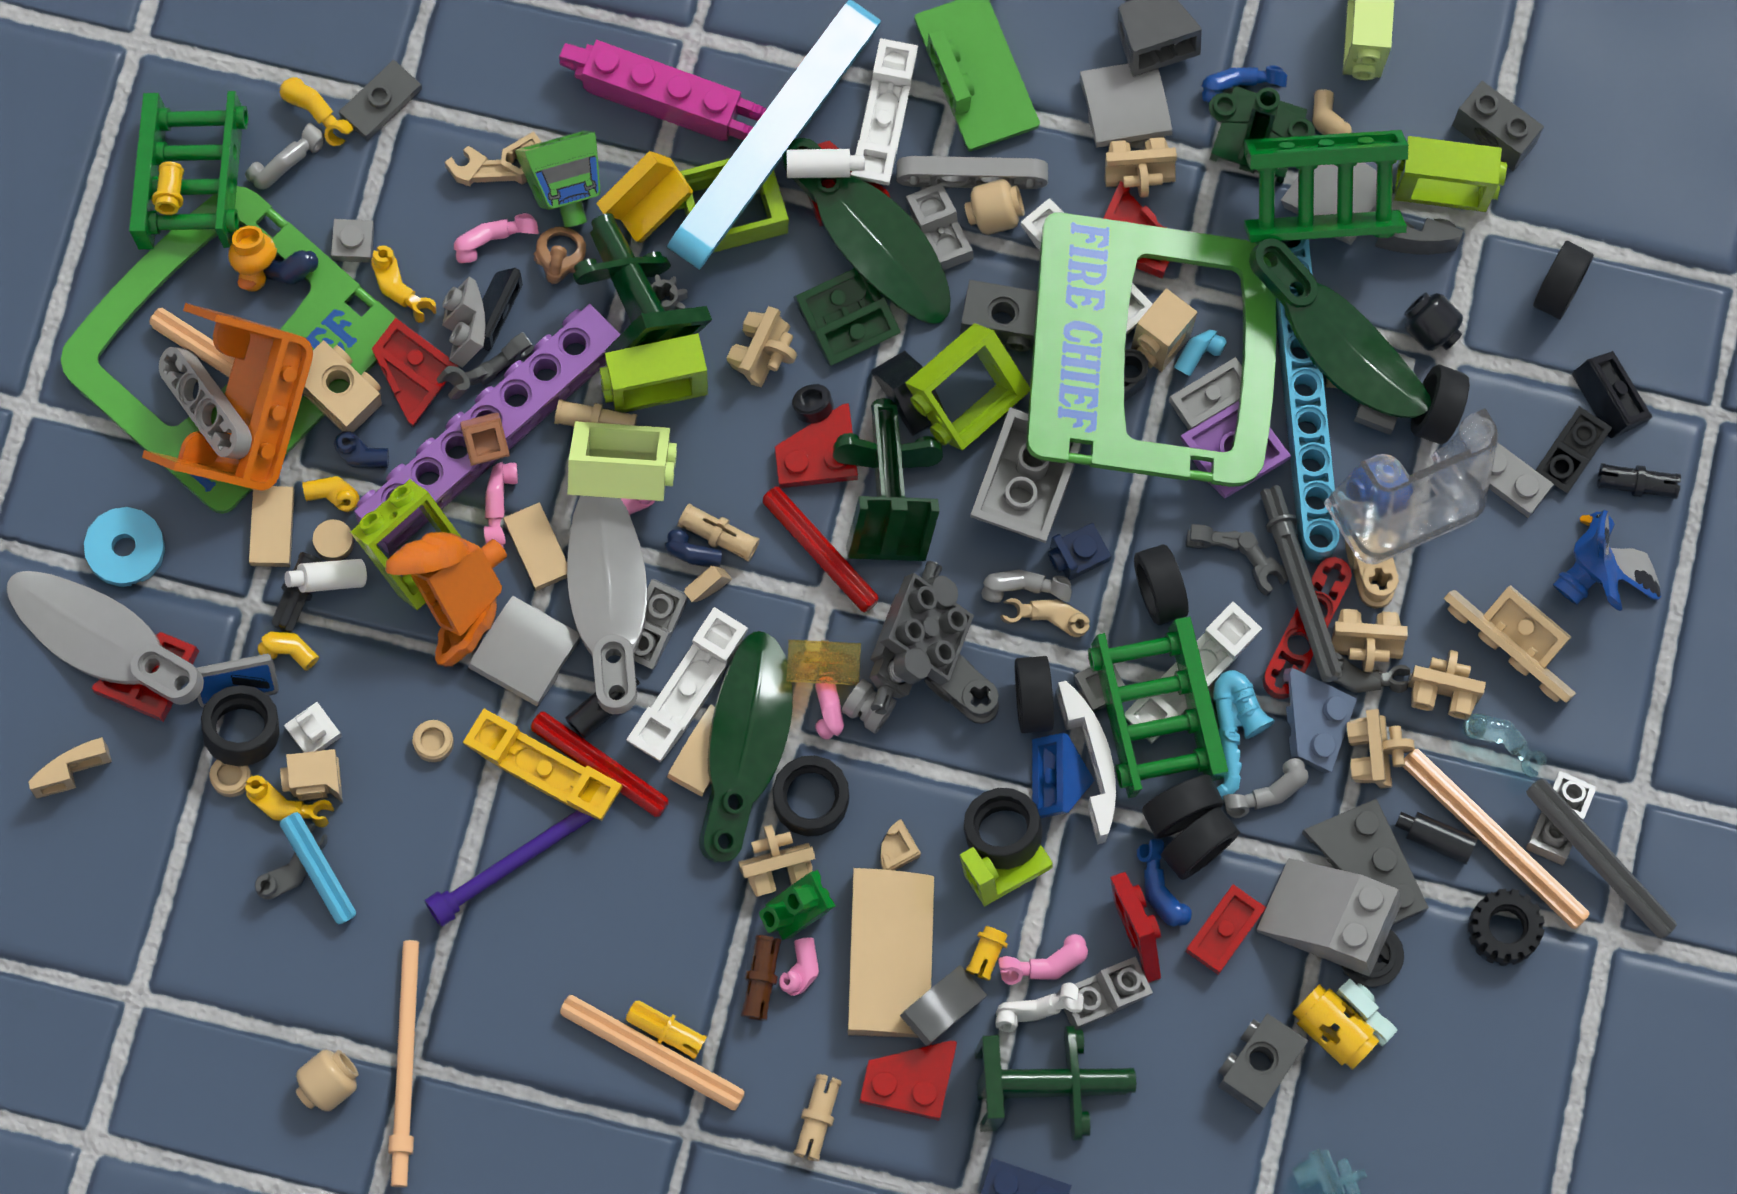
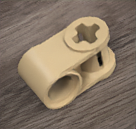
(1384, 573)

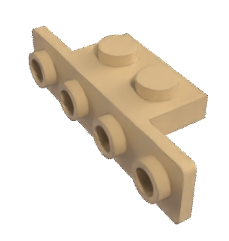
(1522, 633)

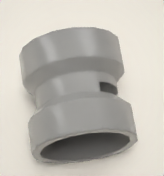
(859, 705)

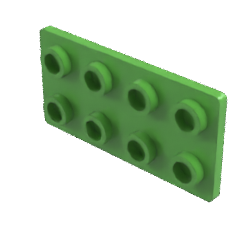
(976, 72)

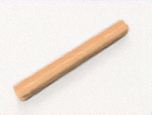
(652, 1052)

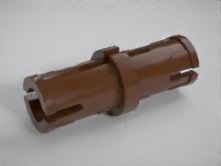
(761, 977)

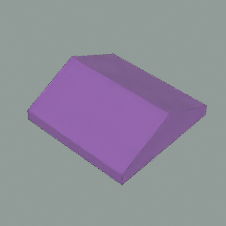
(1218, 435)

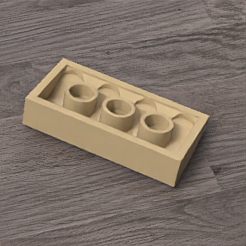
(889, 949)

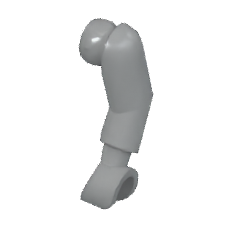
(265, 176)
(1019, 579)
(1294, 779)

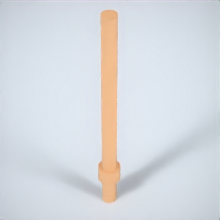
(401, 1142)

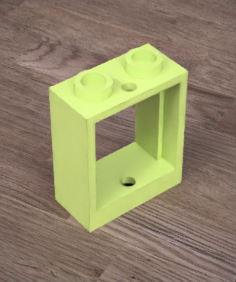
(1367, 37)
(621, 461)

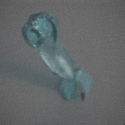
(1504, 732)

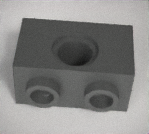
(1497, 122)
(987, 299)
(1254, 1086)

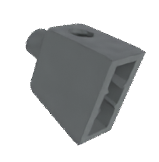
(1157, 34)

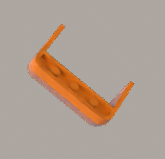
(265, 392)

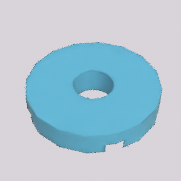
(121, 524)

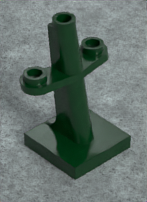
(1254, 116)
(629, 275)
(890, 523)
(1001, 1084)

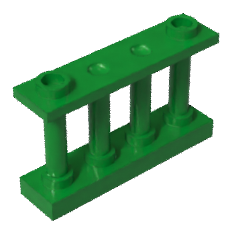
(154, 150)
(1306, 154)
(1188, 680)

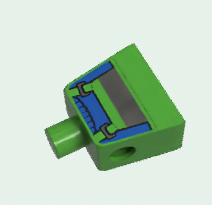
(563, 173)

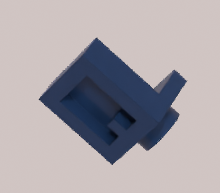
(1078, 552)

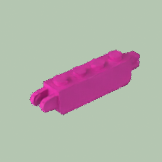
(660, 90)

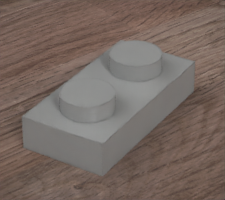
(1208, 394)
(1517, 482)

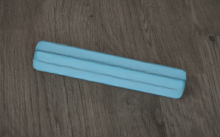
(317, 868)

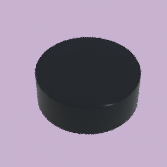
(812, 403)

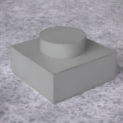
(352, 240)
(1090, 687)

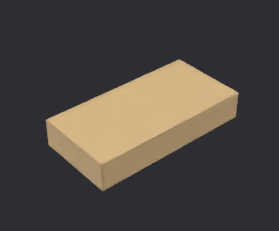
(271, 527)
(537, 546)

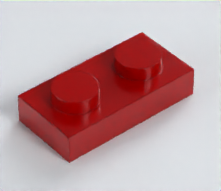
(1225, 929)

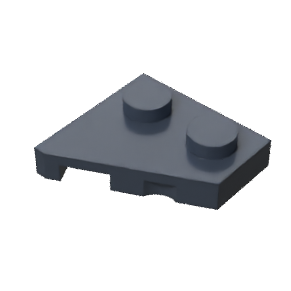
(1316, 719)

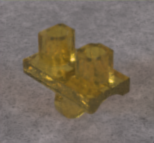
(823, 662)

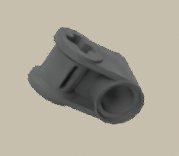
(963, 687)

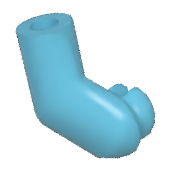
(1196, 347)

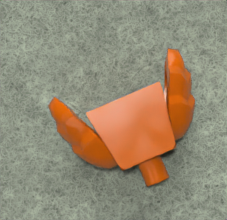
(456, 586)

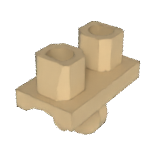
(1140, 167)
(766, 349)
(1369, 641)
(1446, 679)
(1373, 731)
(759, 869)

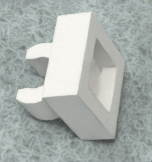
(312, 729)

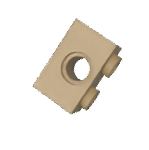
(1164, 329)
(345, 409)

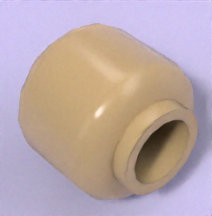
(995, 207)
(326, 1080)

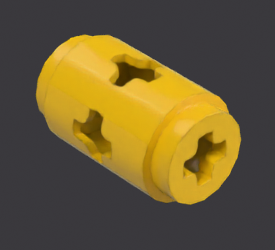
(1353, 1038)

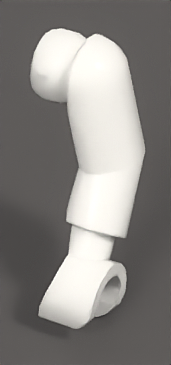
(1012, 1012)

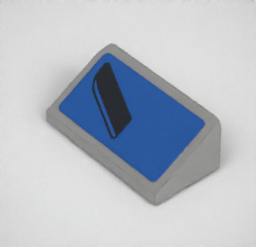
(251, 671)

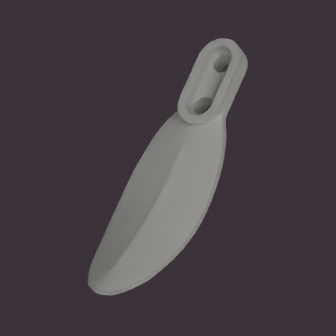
(607, 594)
(99, 636)

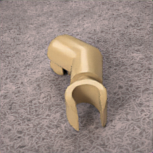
(1055, 611)

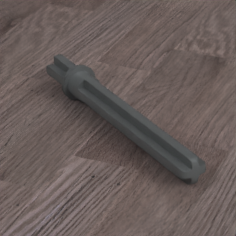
(1283, 529)

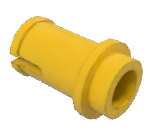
(168, 197)
(987, 952)

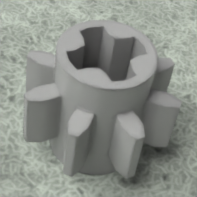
(668, 288)

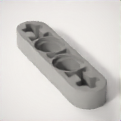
(971, 171)
(200, 410)

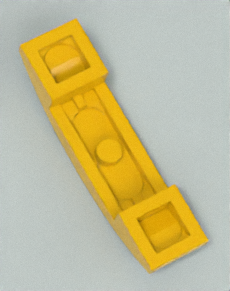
(541, 766)

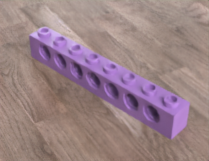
(455, 475)

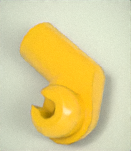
(333, 489)
(288, 643)

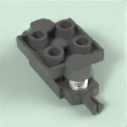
(918, 636)

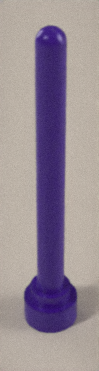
(447, 904)

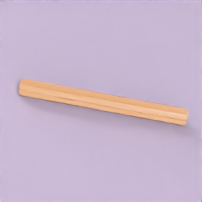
(1495, 839)

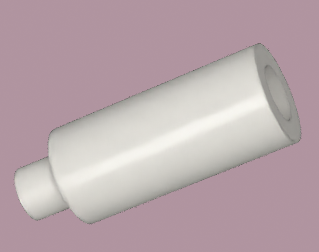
(822, 163)
(328, 575)

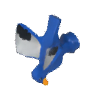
(1605, 565)

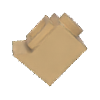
(312, 775)

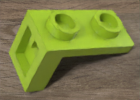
(995, 883)

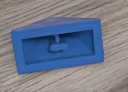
(1057, 775)

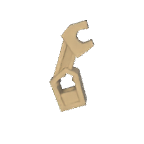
(484, 170)

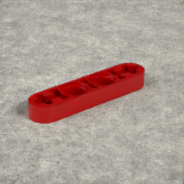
(1297, 628)

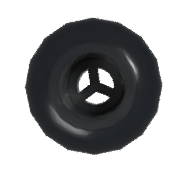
(1433, 321)

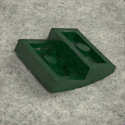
(846, 316)

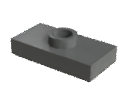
(380, 100)

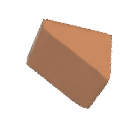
(484, 438)

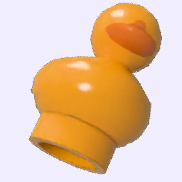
(250, 255)

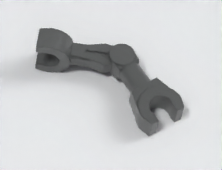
(517, 349)
(1204, 537)

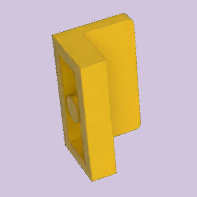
(646, 195)

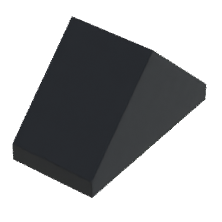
(892, 378)

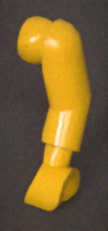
(300, 95)
(391, 284)
(278, 807)

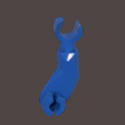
(1241, 76)
(1156, 893)

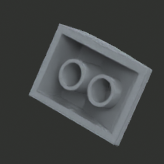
(1019, 489)
(1331, 914)

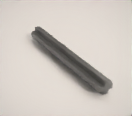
(1601, 858)

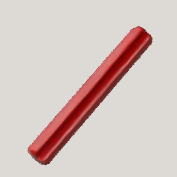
(820, 549)
(589, 755)

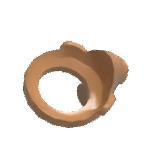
(555, 262)

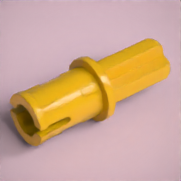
(665, 1029)

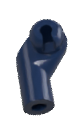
(293, 268)
(358, 454)
(693, 554)

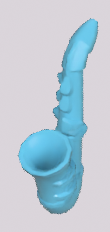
(1236, 707)

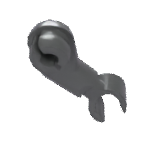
(1359, 681)
(286, 877)

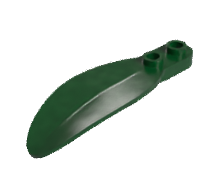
(880, 242)
(1340, 337)
(745, 740)

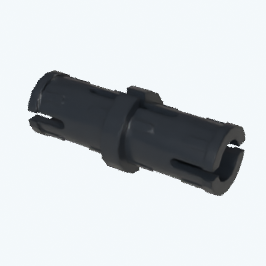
(1639, 480)

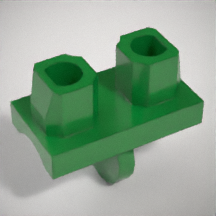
(797, 906)

